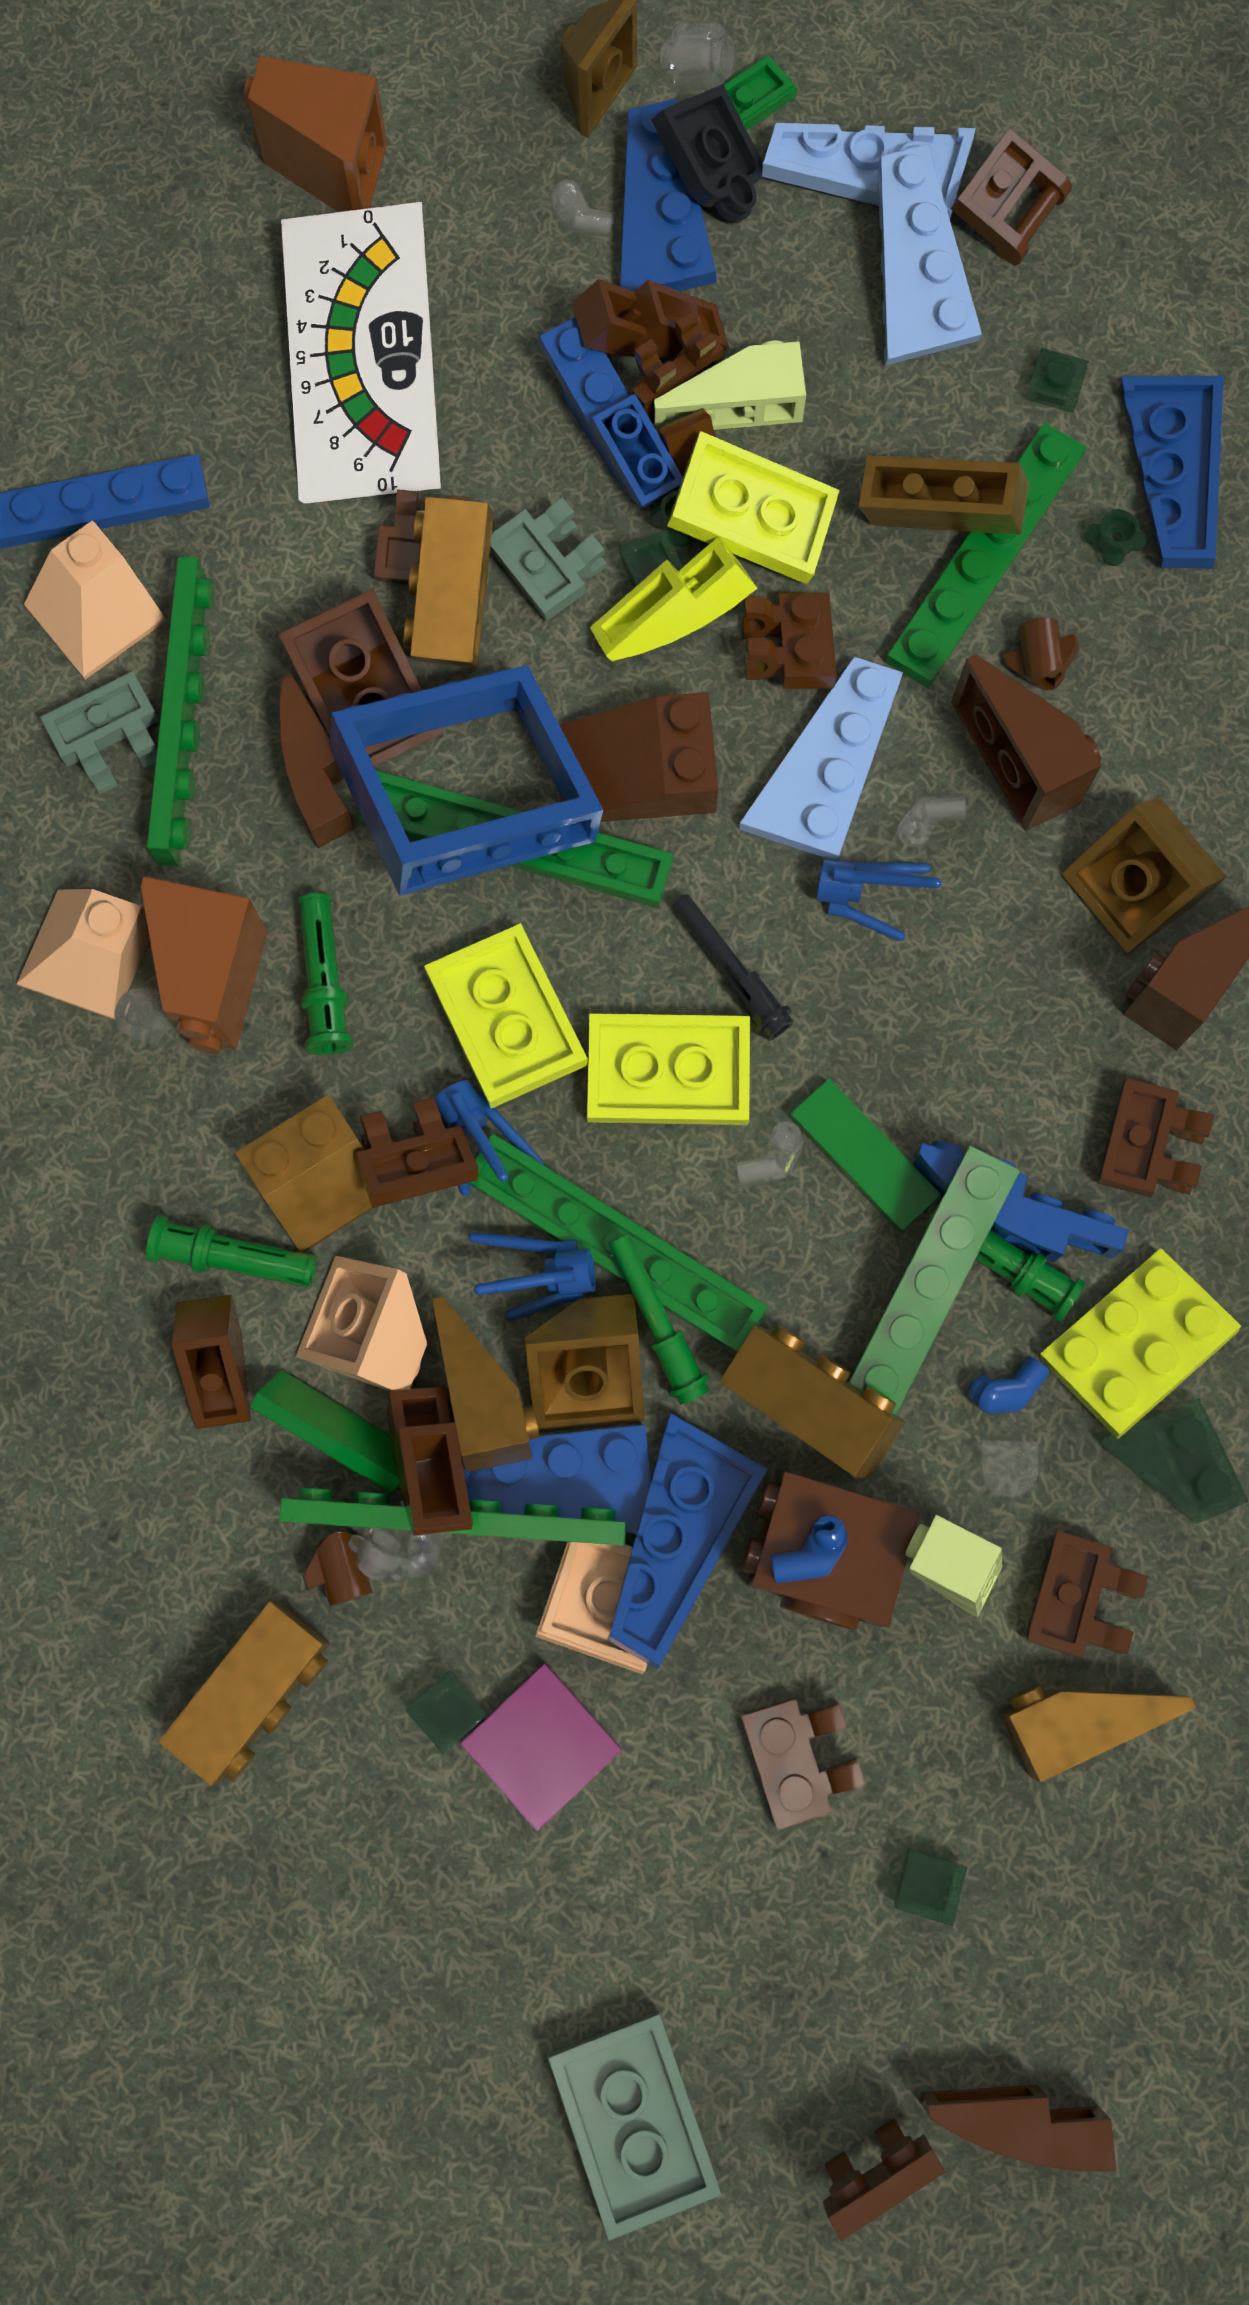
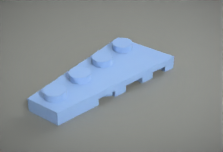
(847, 162)
(923, 276)
(823, 774)

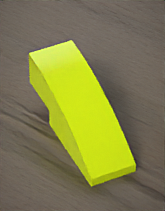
(674, 603)

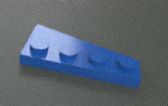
(661, 220)
(1177, 451)
(573, 1472)
(682, 1531)

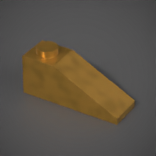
(484, 1400)
(1072, 1726)

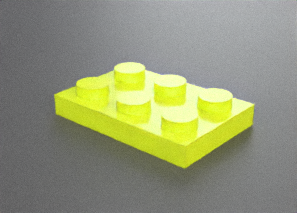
(753, 507)
(506, 1016)
(668, 1069)
(1139, 1343)

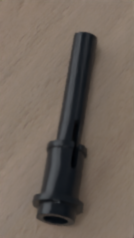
(746, 987)

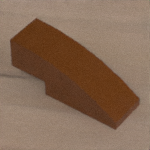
(623, 319)
(311, 766)
(428, 1461)
(1023, 2127)

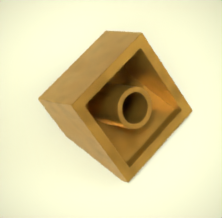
(1143, 874)
(309, 1173)

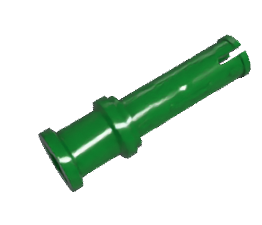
(322, 1000)
(206, 1250)
(1029, 1274)

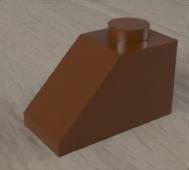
(211, 1361)

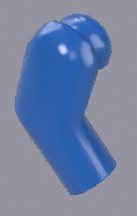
(1008, 1394)
(817, 1555)

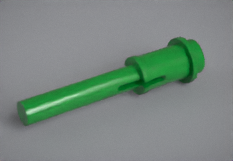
(669, 1345)

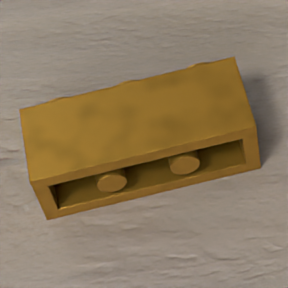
(944, 494)
(449, 581)
(814, 1400)
(246, 1695)

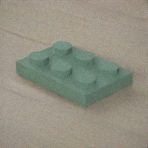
(634, 2125)

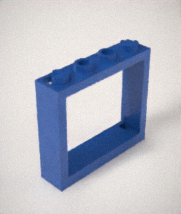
(482, 845)

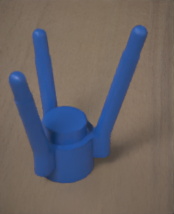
(843, 882)
(465, 1107)
(569, 1272)

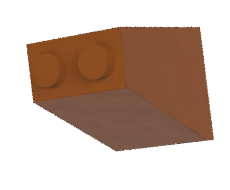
(319, 129)
(203, 959)

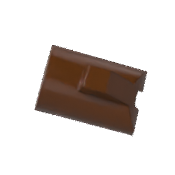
(1042, 653)
(337, 1570)

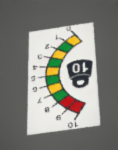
(360, 353)

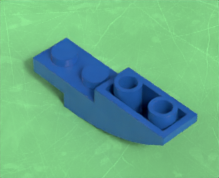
(610, 416)
(1029, 1223)

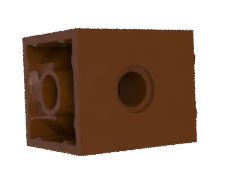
(869, 1570)

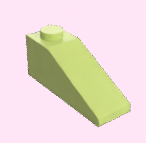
(745, 390)
(955, 1563)

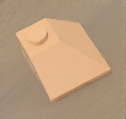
(91, 601)
(87, 950)
(366, 1326)

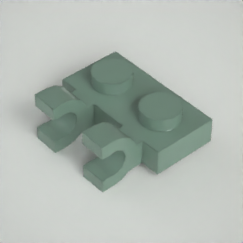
(536, 564)
(101, 720)

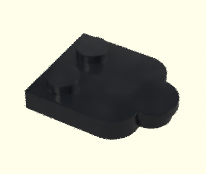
(712, 152)

